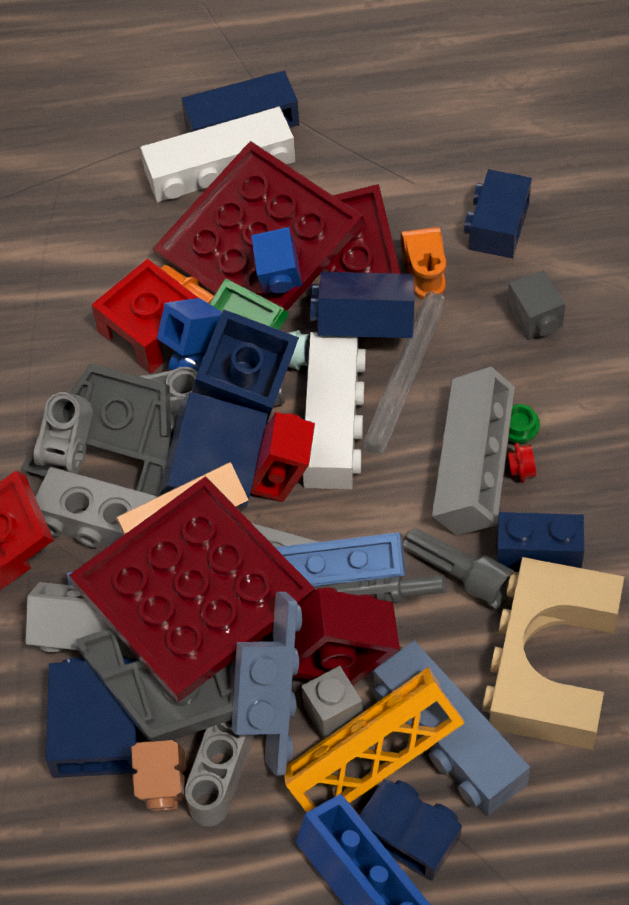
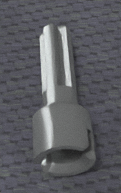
(481, 576)

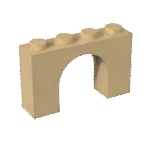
(523, 698)

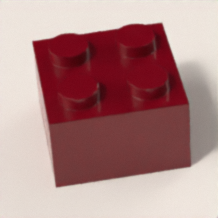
(345, 633)

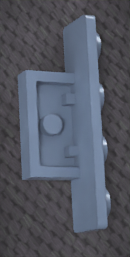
(264, 685)

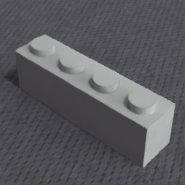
(473, 452)
(60, 616)

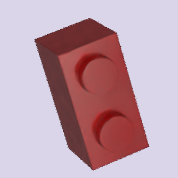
(282, 456)

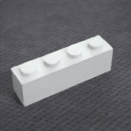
(198, 157)
(332, 407)

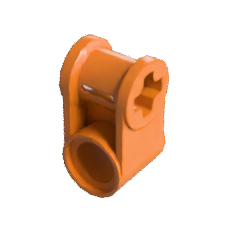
(424, 259)

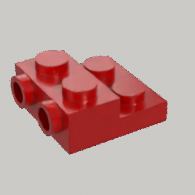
(21, 527)

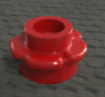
(522, 462)

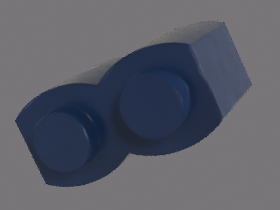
(410, 829)

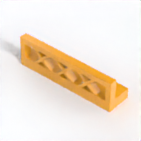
(366, 730)

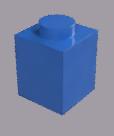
(276, 260)
(188, 325)

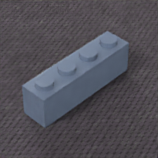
(474, 753)

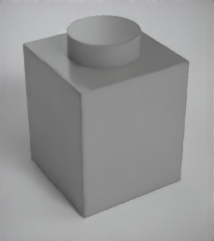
(331, 701)

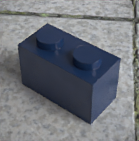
(499, 213)
(540, 537)

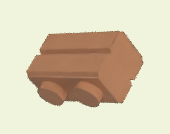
(159, 774)

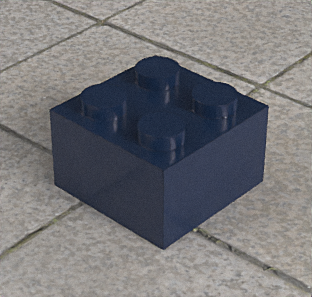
(245, 363)

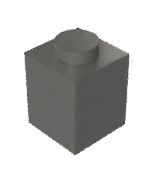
(536, 305)

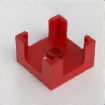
(136, 310)

